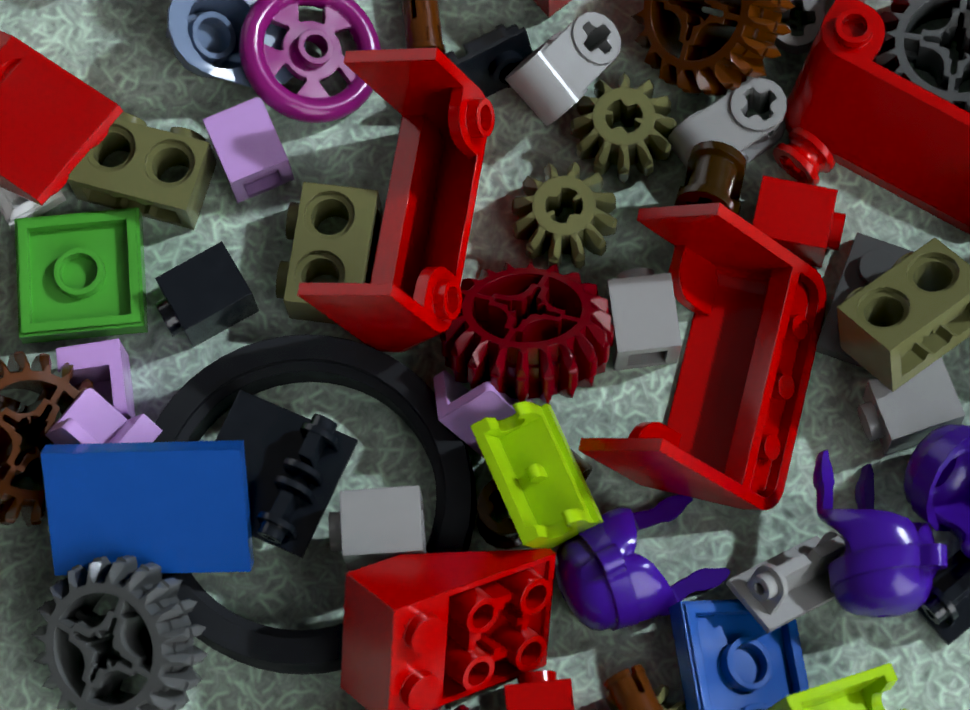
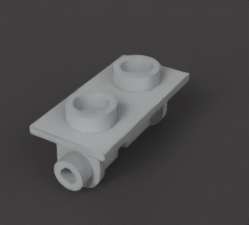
(789, 582)

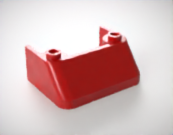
(881, 120)
(427, 202)
(741, 365)

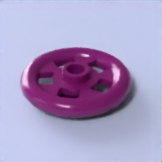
(263, 62)

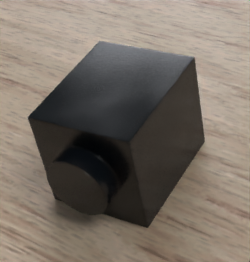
(204, 295)

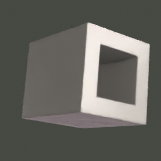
(643, 319)
(911, 411)
(377, 524)

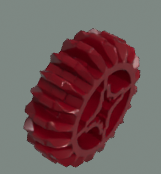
(529, 333)

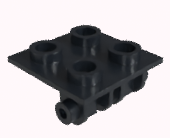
(289, 468)

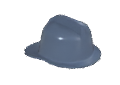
(208, 36)

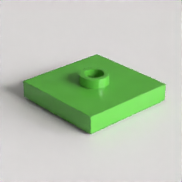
(80, 275)

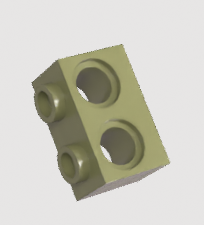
(138, 178)
(342, 255)
(908, 314)

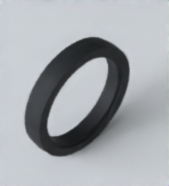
(336, 362)

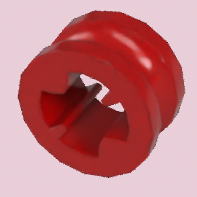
(804, 156)

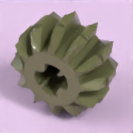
(615, 145)
(583, 228)

